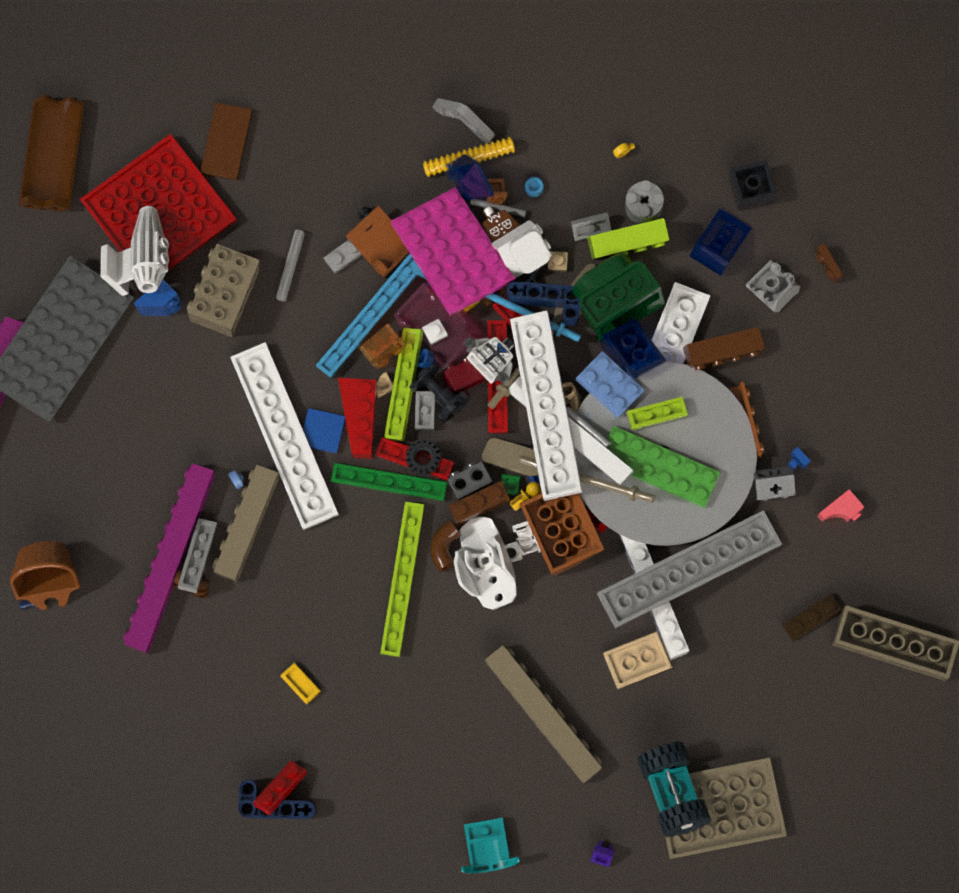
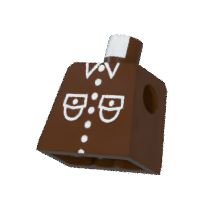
(498, 223)

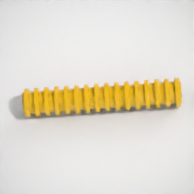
(478, 154)

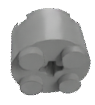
(644, 192)

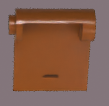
(380, 243)

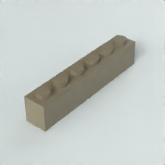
(246, 523)

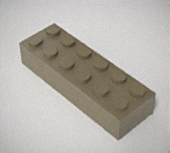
(895, 643)

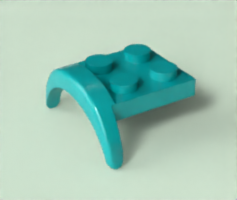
(487, 847)

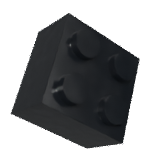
(752, 185)

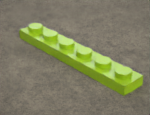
(404, 377)

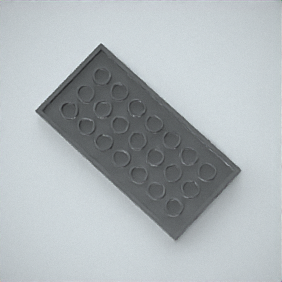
(60, 339)

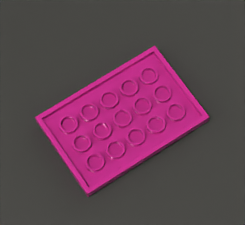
(452, 251)

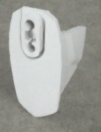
(482, 559)

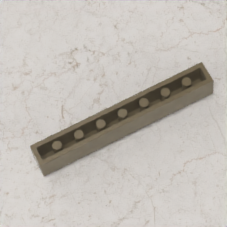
(543, 715)

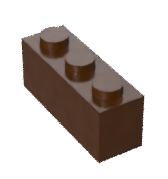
(479, 503)

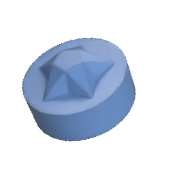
(237, 479)

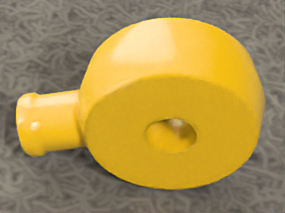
(623, 149)

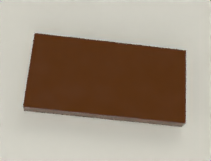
(226, 141)

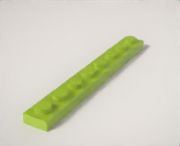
(402, 579)

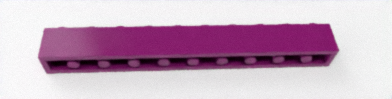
(169, 558)

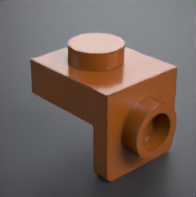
(499, 190)

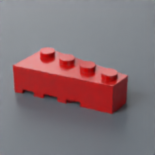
(359, 409)

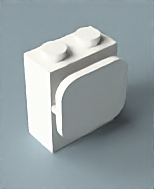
(523, 249)

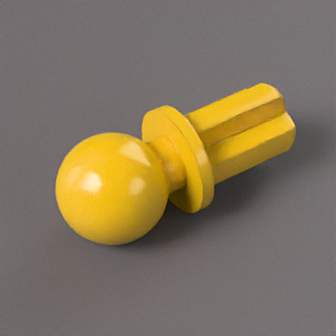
(532, 490)

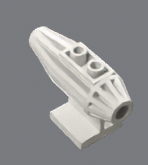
(143, 262)

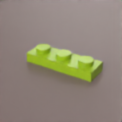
(657, 413)

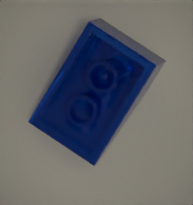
(468, 178)
(720, 242)
(632, 349)

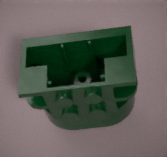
(617, 293)

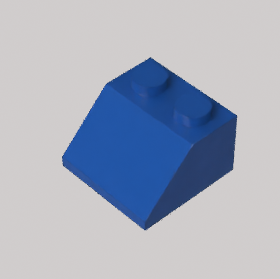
(159, 303)

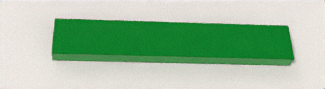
(389, 482)

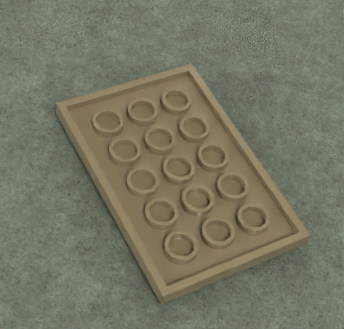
(741, 809)

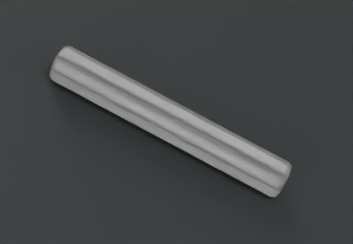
(290, 265)

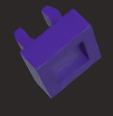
(602, 855)

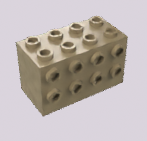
(223, 290)

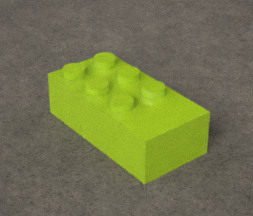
(629, 238)

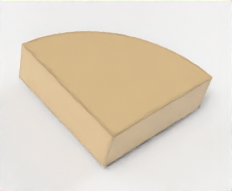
(384, 385)

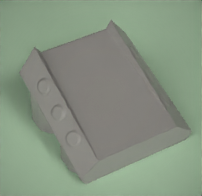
(774, 286)

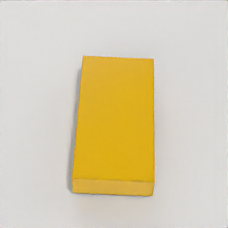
(300, 683)

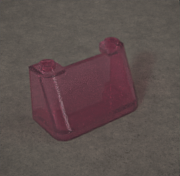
(425, 308)

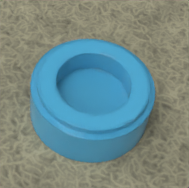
(534, 186)

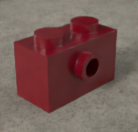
(462, 376)

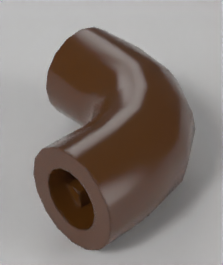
(440, 546)

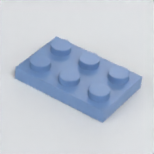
(609, 384)

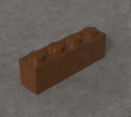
(724, 348)

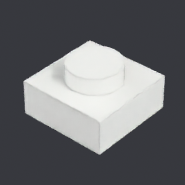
(434, 332)

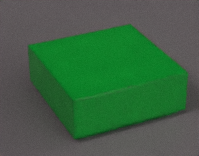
(511, 484)

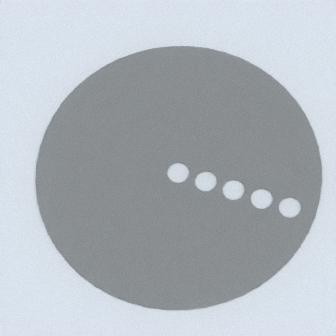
(711, 434)

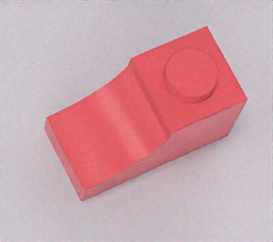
(844, 507)

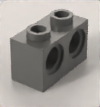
(472, 485)

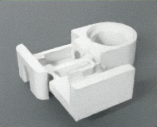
(526, 543)

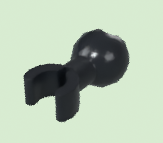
(533, 275)

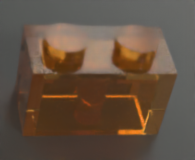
(383, 346)

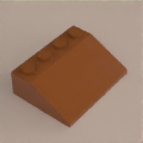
(562, 531)

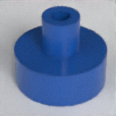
(426, 358)

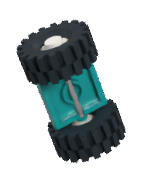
(673, 789)

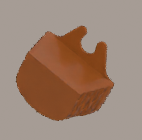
(44, 572)

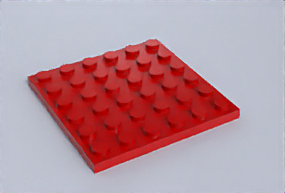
(174, 186)

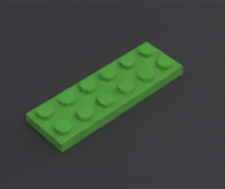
(664, 467)

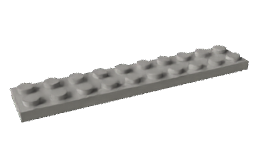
(689, 569)

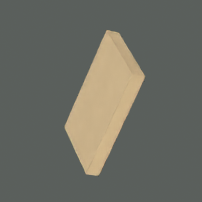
(637, 660)

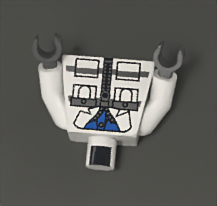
(491, 357)

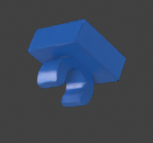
(799, 459)

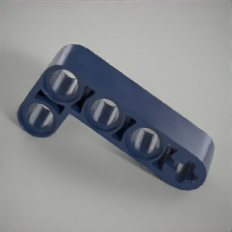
(544, 300)
(244, 799)

